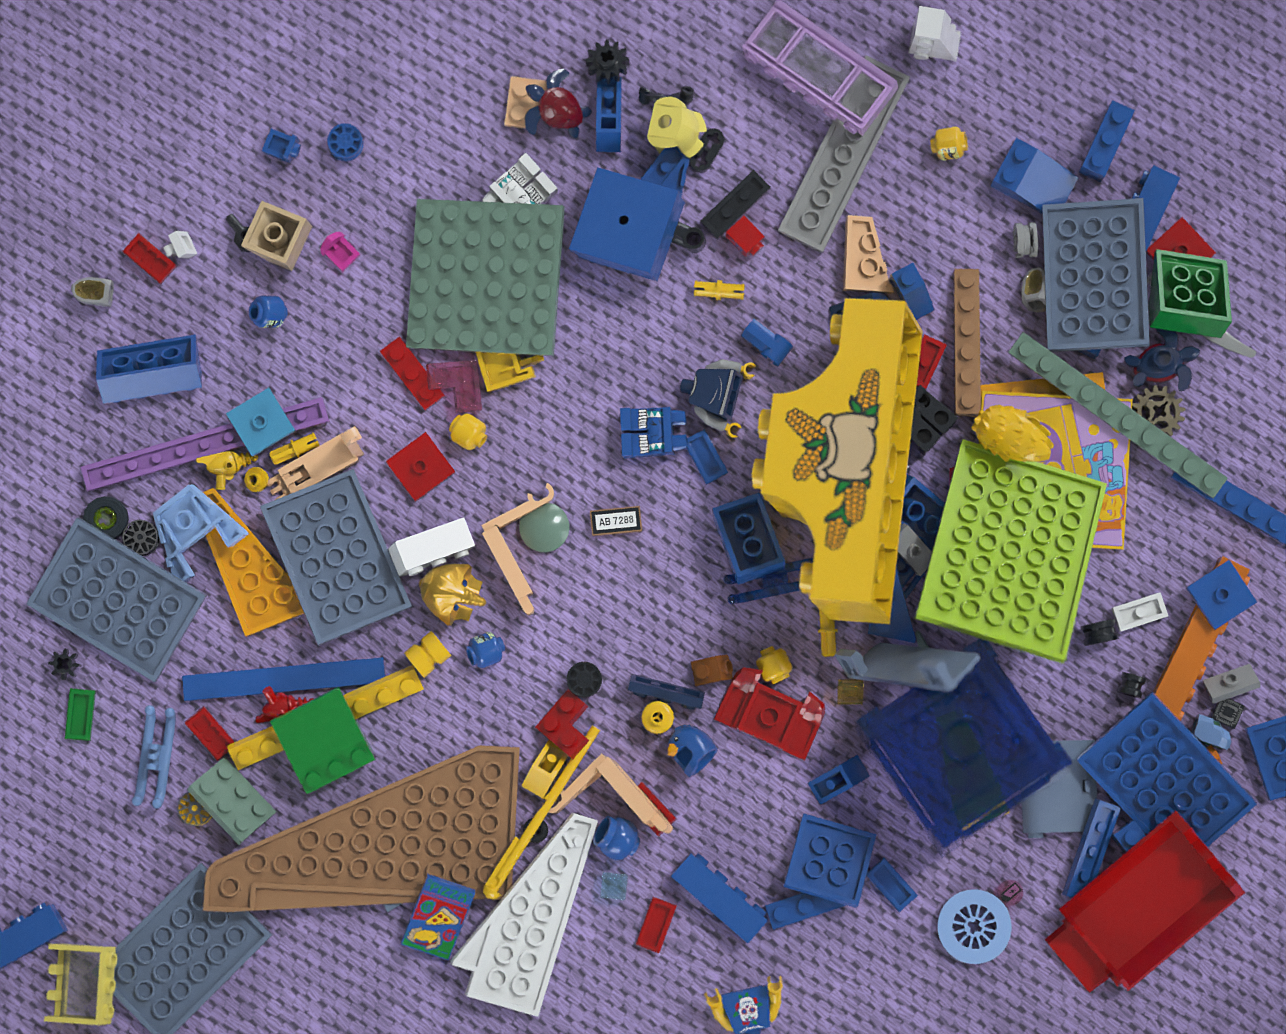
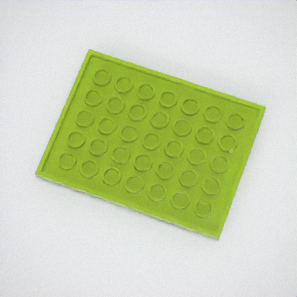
(1011, 552)

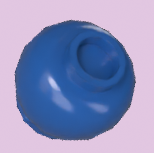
(617, 837)

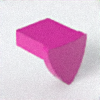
(339, 250)

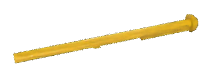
(518, 845)

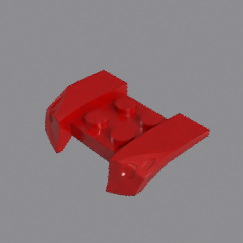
(770, 714)

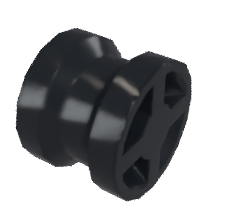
(1131, 685)

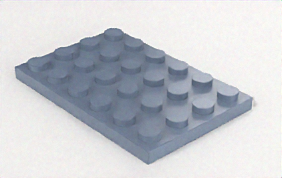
(1095, 275)
(335, 557)
(116, 599)
(182, 956)

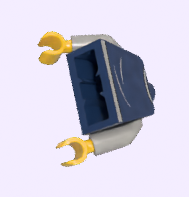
(716, 392)

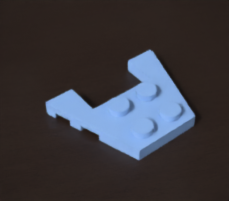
(187, 520)

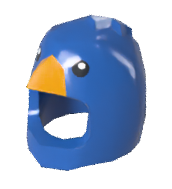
(691, 748)

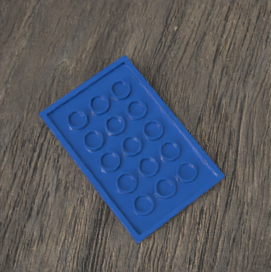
(1162, 768)

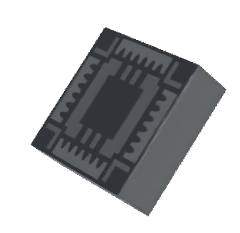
(1228, 712)

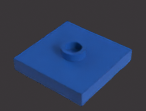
(1221, 594)

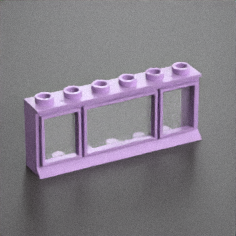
(819, 68)

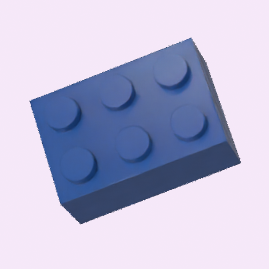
(748, 538)

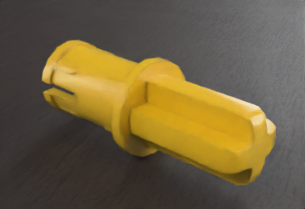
(293, 449)
(827, 634)

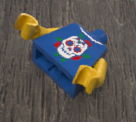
(748, 1008)

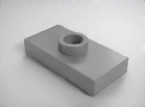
(913, 550)
(1231, 683)

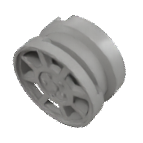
(1025, 239)

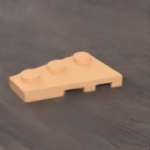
(863, 259)

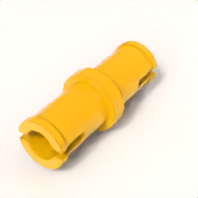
(719, 290)

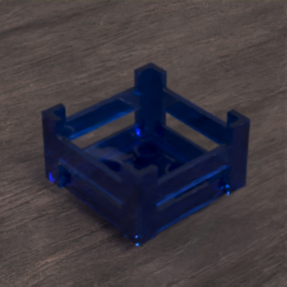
(963, 750)

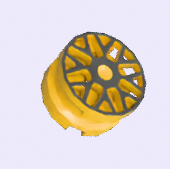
(191, 811)

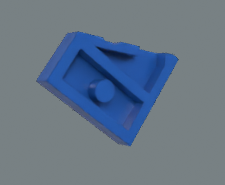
(668, 169)

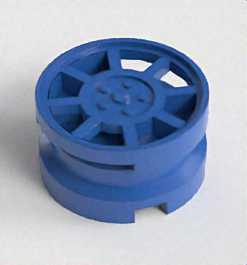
(345, 142)

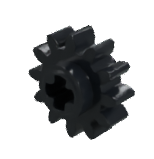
(607, 61)

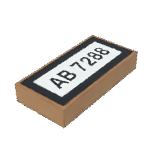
(616, 521)

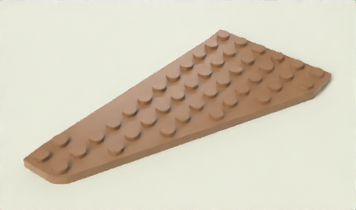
(381, 846)

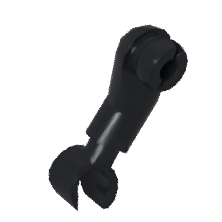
(685, 95)

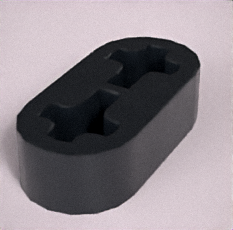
(711, 154)

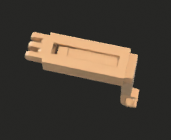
(318, 464)
(502, 553)
(622, 784)

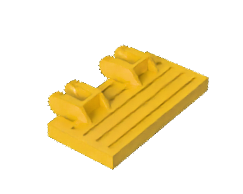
(505, 370)

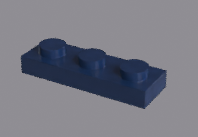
(666, 692)

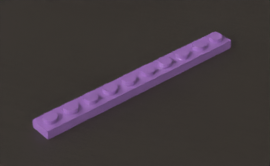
(189, 448)

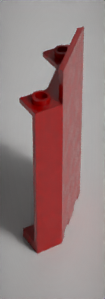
(1143, 907)

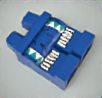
(660, 435)

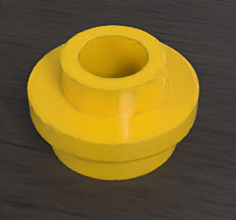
(262, 479)

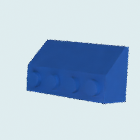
(148, 369)

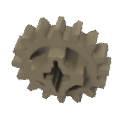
(1150, 407)

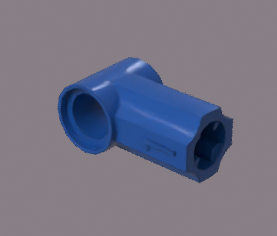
(768, 343)

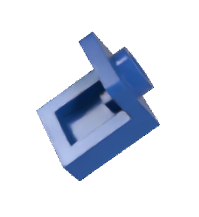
(281, 146)

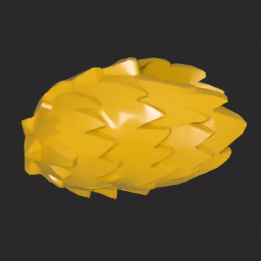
(1012, 433)

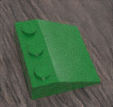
(1189, 294)
(322, 740)

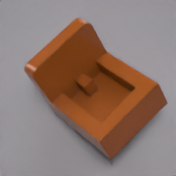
(712, 670)

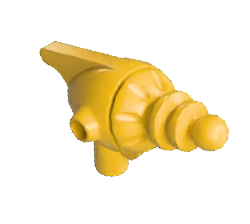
(225, 465)

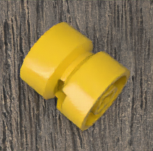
(427, 654)

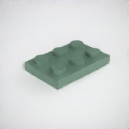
(231, 800)

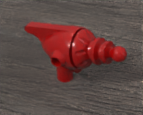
(278, 705)

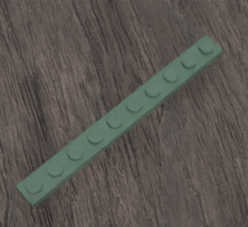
(1117, 415)

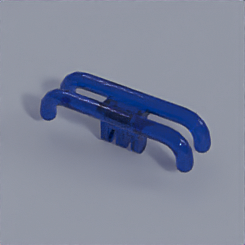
(772, 584)

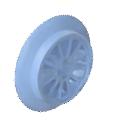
(1001, 933)

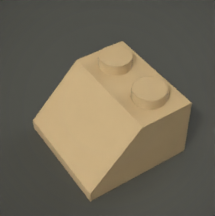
(277, 235)

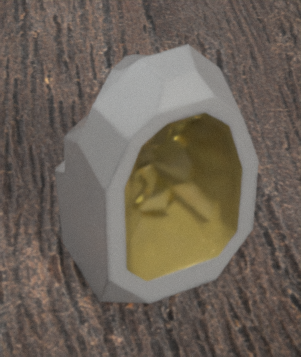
(1033, 290)
(94, 291)

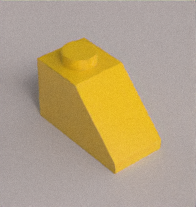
(545, 769)

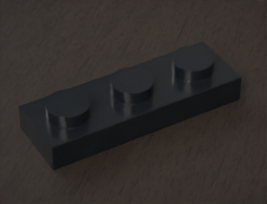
(735, 204)

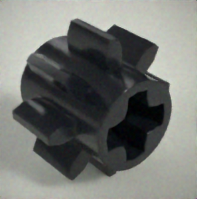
(71, 664)

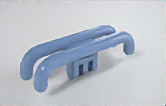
(155, 757)

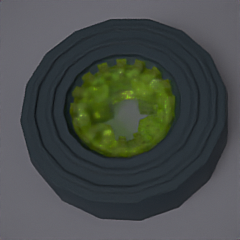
(110, 506)

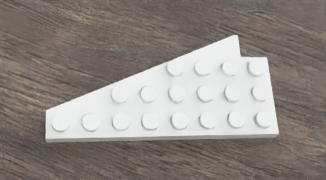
(522, 934)

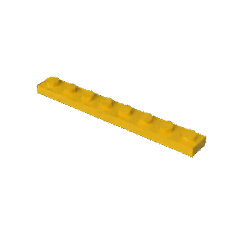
(361, 702)

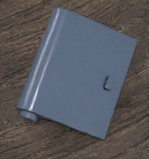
(1065, 803)

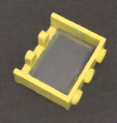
(83, 984)

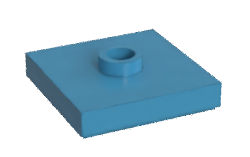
(260, 422)

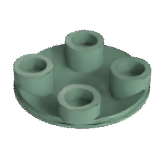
(544, 528)

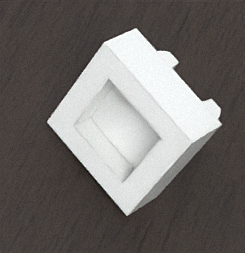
(180, 245)

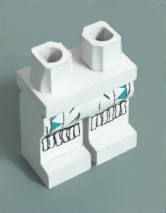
(511, 185)

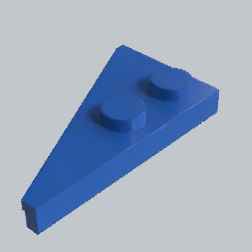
(900, 622)

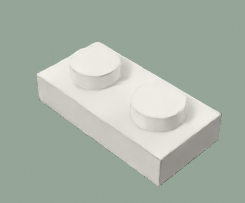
(1139, 612)

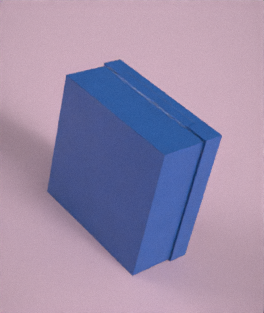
(627, 224)

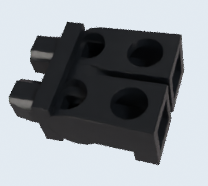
(932, 412)

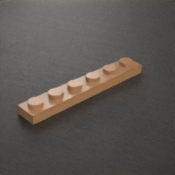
(967, 342)

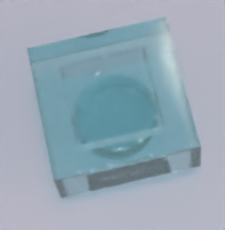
(614, 886)

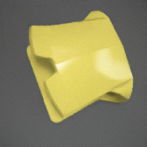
(683, 128)

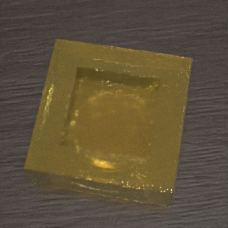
(850, 691)

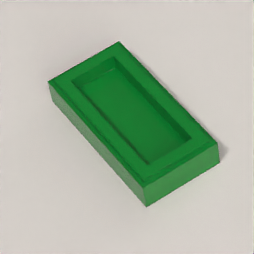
(80, 714)

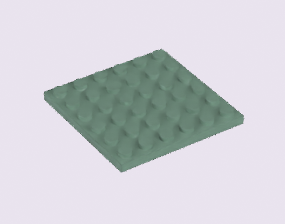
(485, 277)

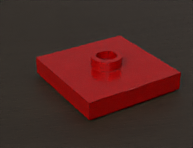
(1182, 239)
(420, 466)

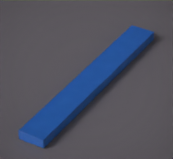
(283, 679)

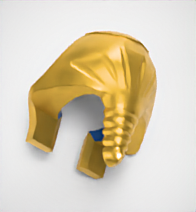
(446, 587)

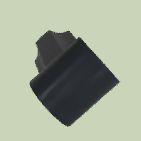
(682, 234)

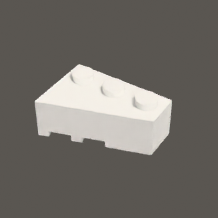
(934, 35)
(431, 548)

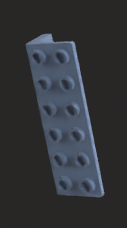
(908, 665)

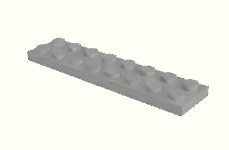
(835, 174)

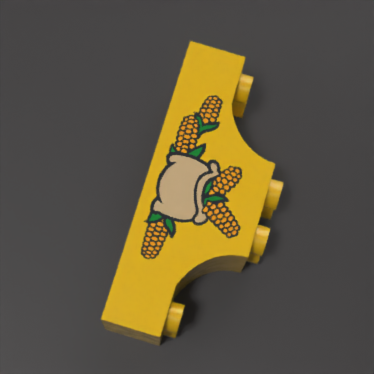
(843, 458)

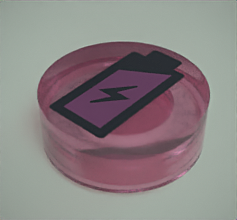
(1010, 892)

